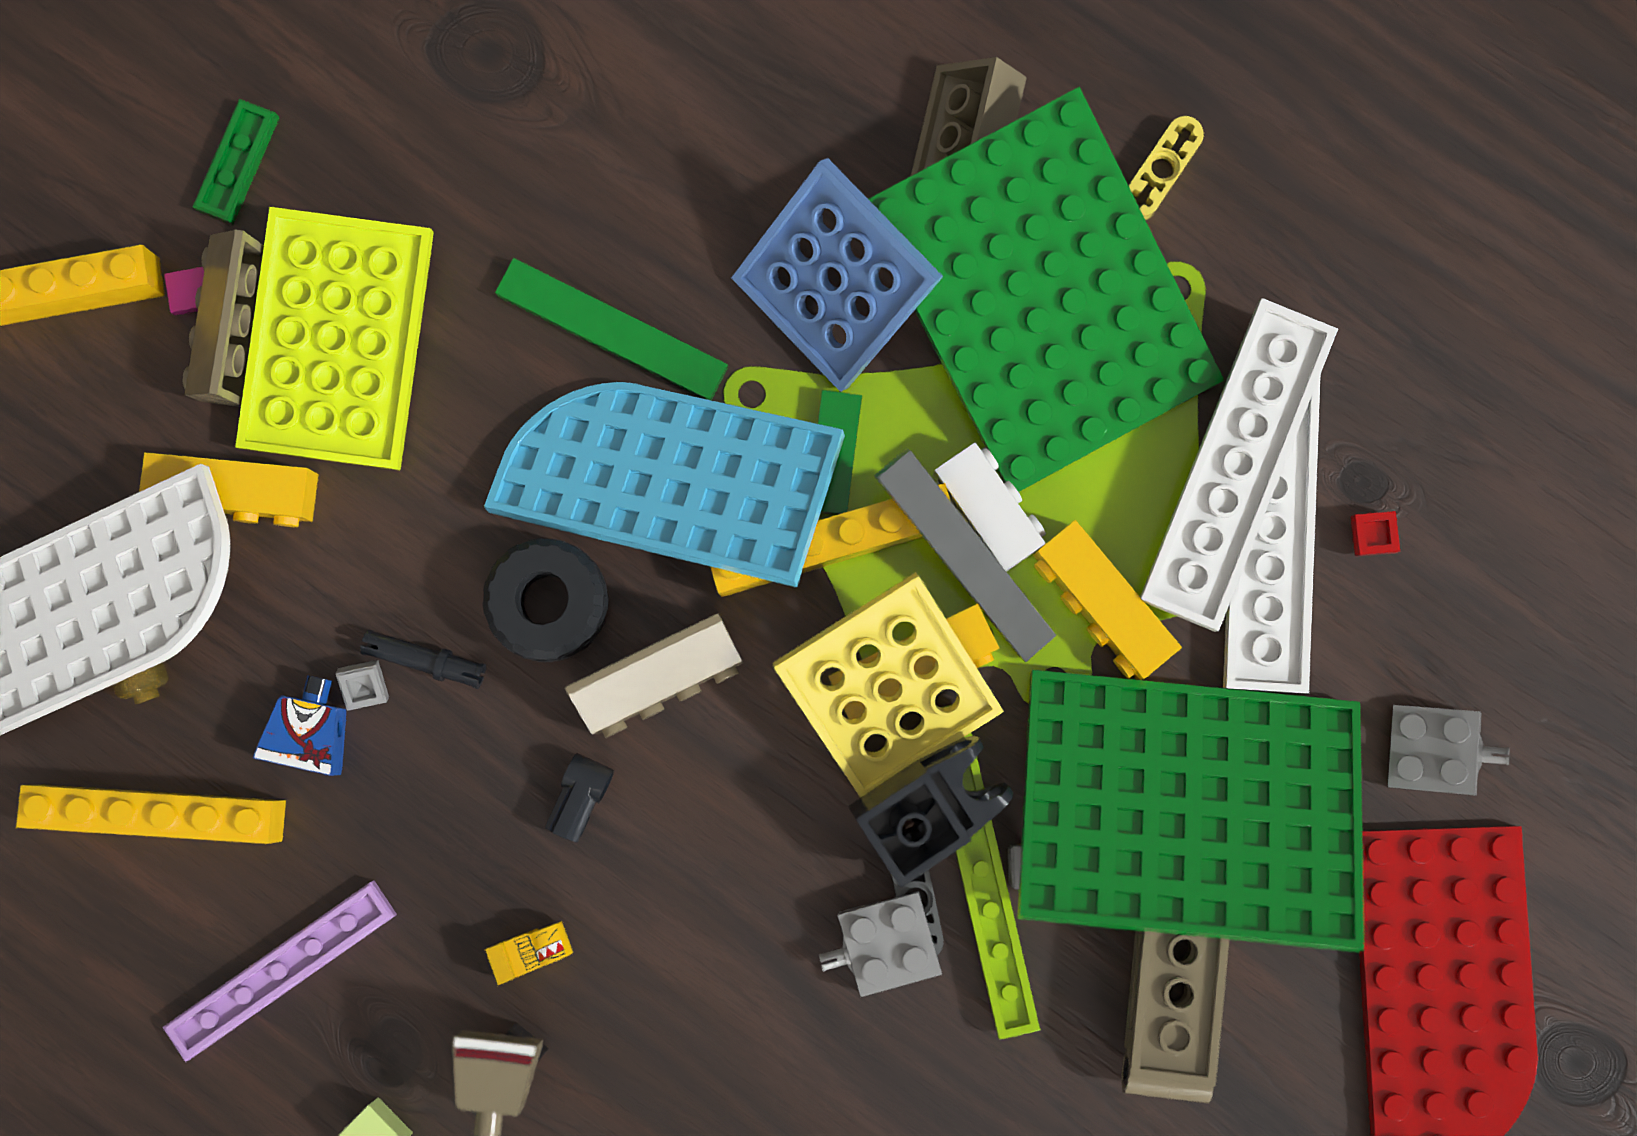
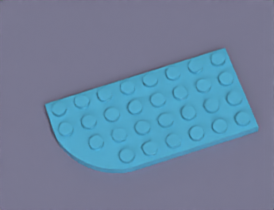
(672, 477)

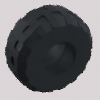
(506, 593)

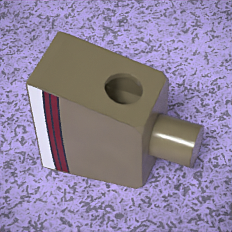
(493, 1076)

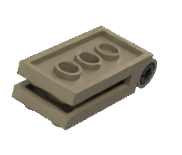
(1174, 1042)

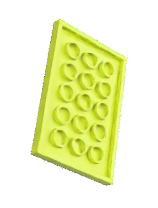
(334, 338)

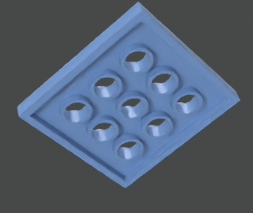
(883, 246)

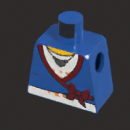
(305, 731)

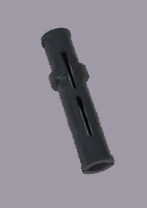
(438, 663)

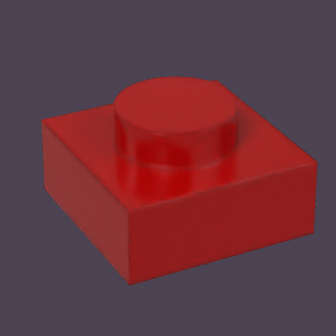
(1375, 533)

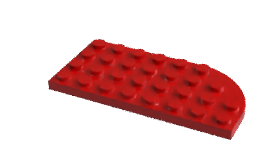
(1446, 981)

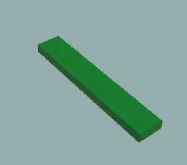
(612, 330)

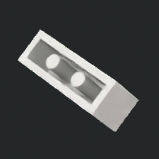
(990, 506)

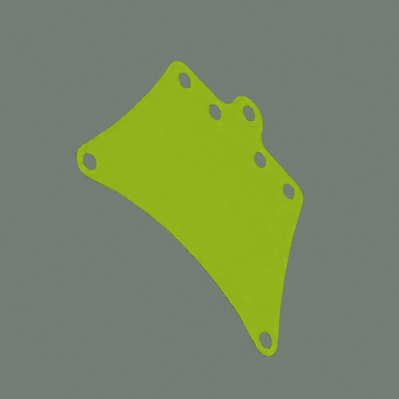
(1115, 493)

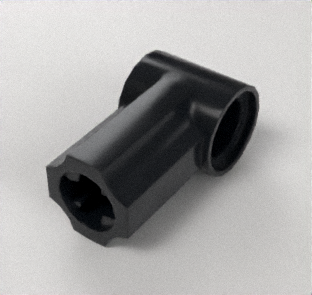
(583, 787)

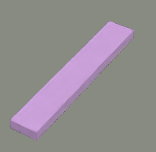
(279, 971)

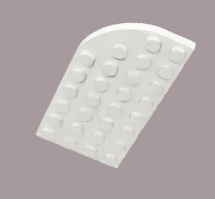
(109, 595)

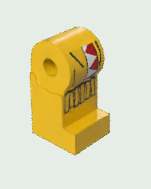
(528, 952)

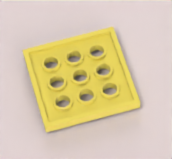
(895, 659)

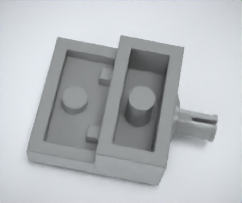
(1438, 750)
(886, 944)

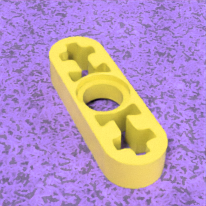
(1185, 152)

